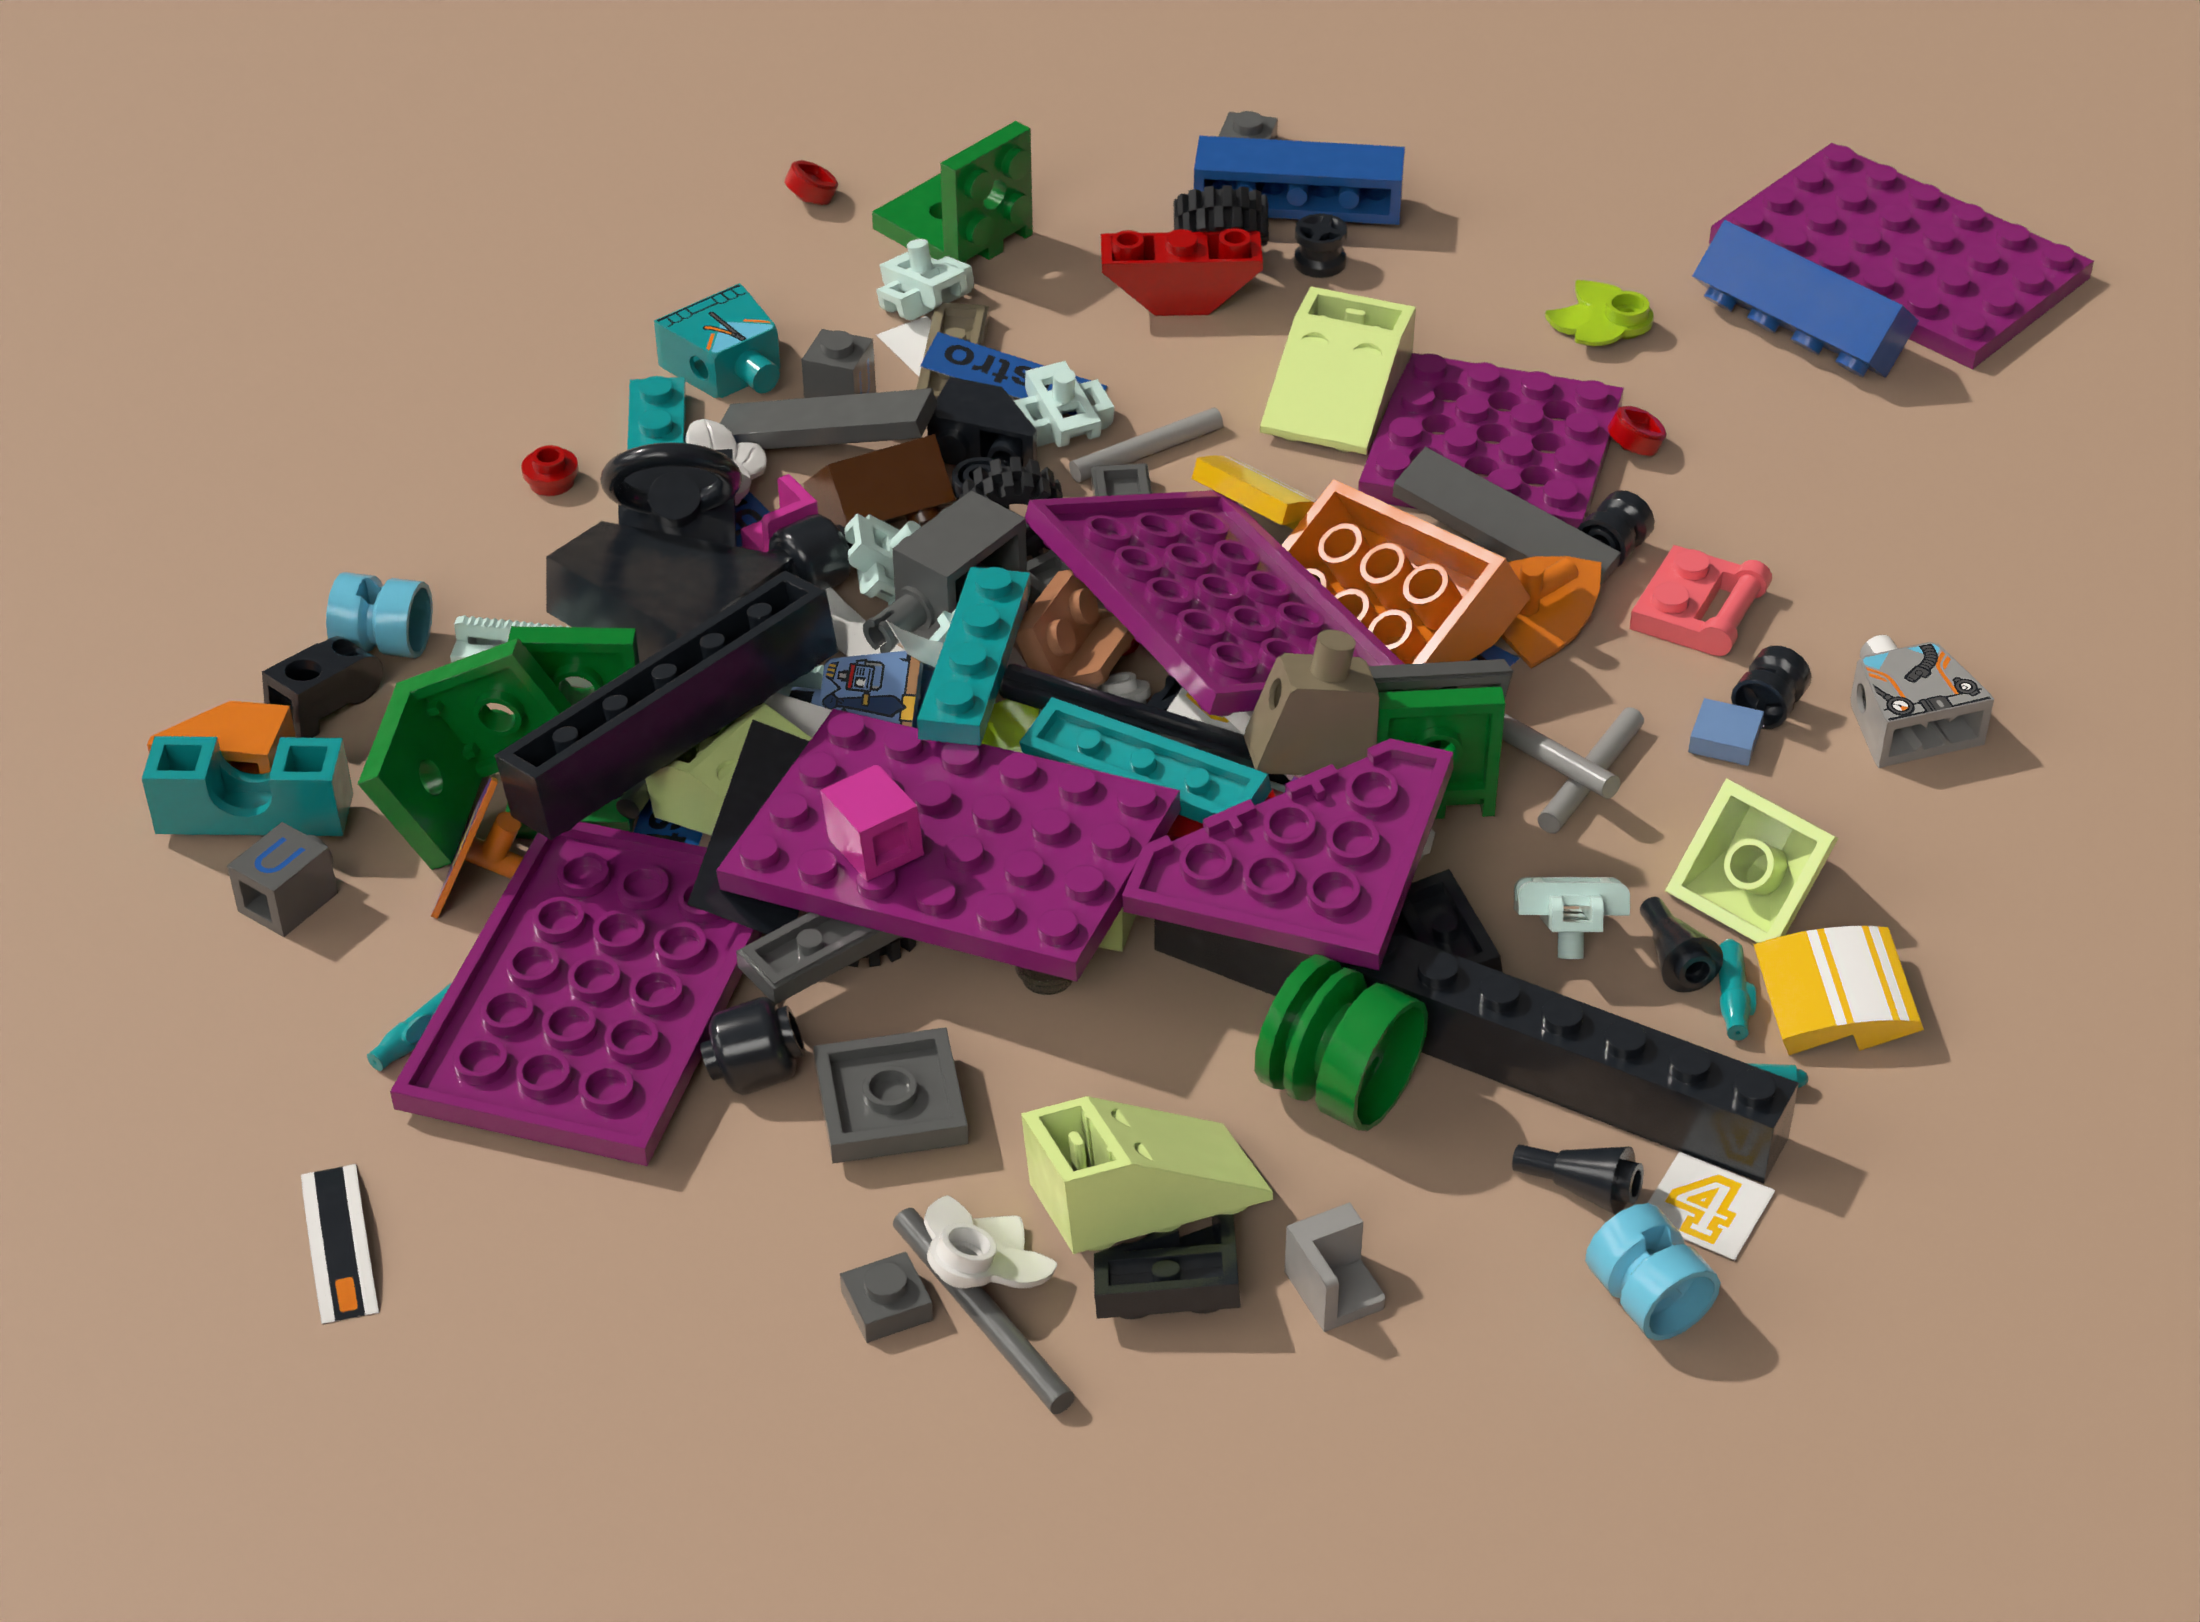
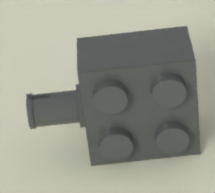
(936, 562)

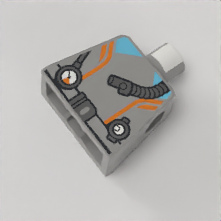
(1916, 702)

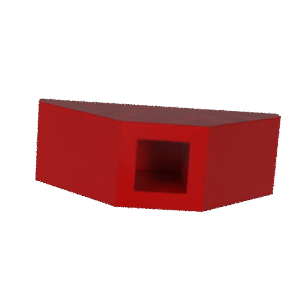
(1181, 268)

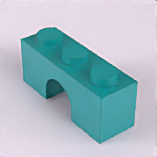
(201, 794)

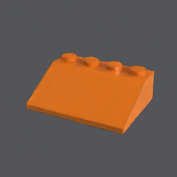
(1406, 578)

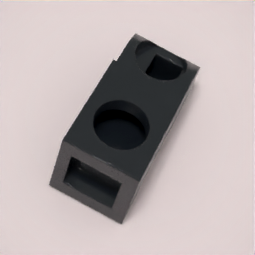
(321, 682)

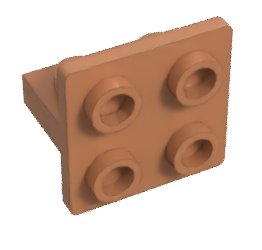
(1068, 637)

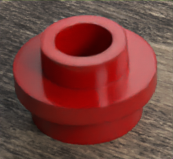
(550, 470)

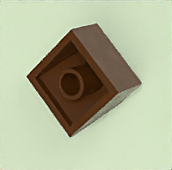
(886, 483)

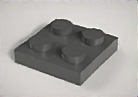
(890, 1095)

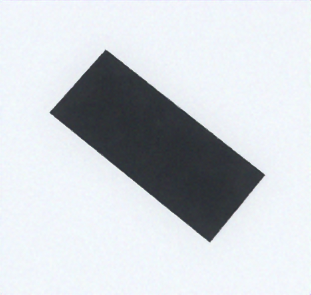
(759, 770)

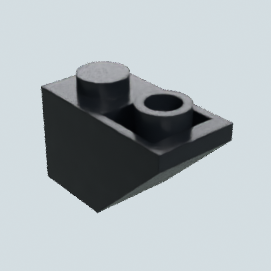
(981, 422)

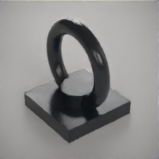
(676, 490)

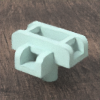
(924, 283)
(1046, 407)
(874, 554)
(1593, 895)

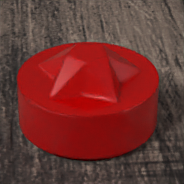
(811, 182)
(1637, 430)

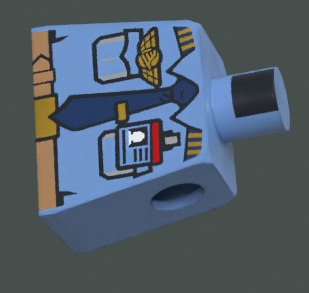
(873, 685)

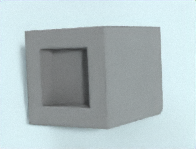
(1328, 1267)

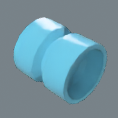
(388, 616)
(1652, 1271)

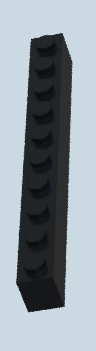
(1551, 1048)

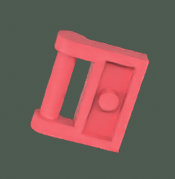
(1684, 591)

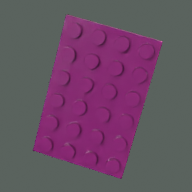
(1943, 259)
(1198, 588)
(1016, 846)
(581, 999)

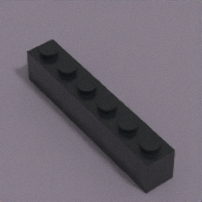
(666, 705)

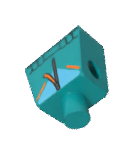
(720, 344)

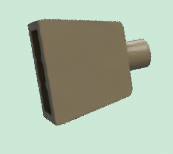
(1314, 710)

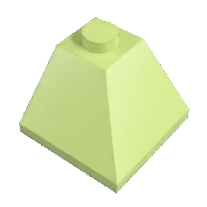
(1751, 863)

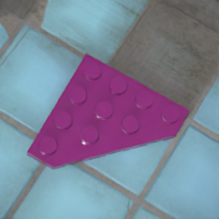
(1308, 867)

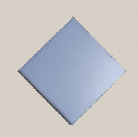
(1726, 732)

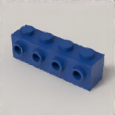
(1307, 177)
(1804, 299)

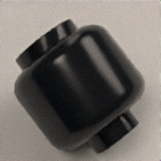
(816, 549)
(753, 1045)

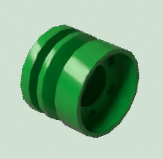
(1341, 1042)

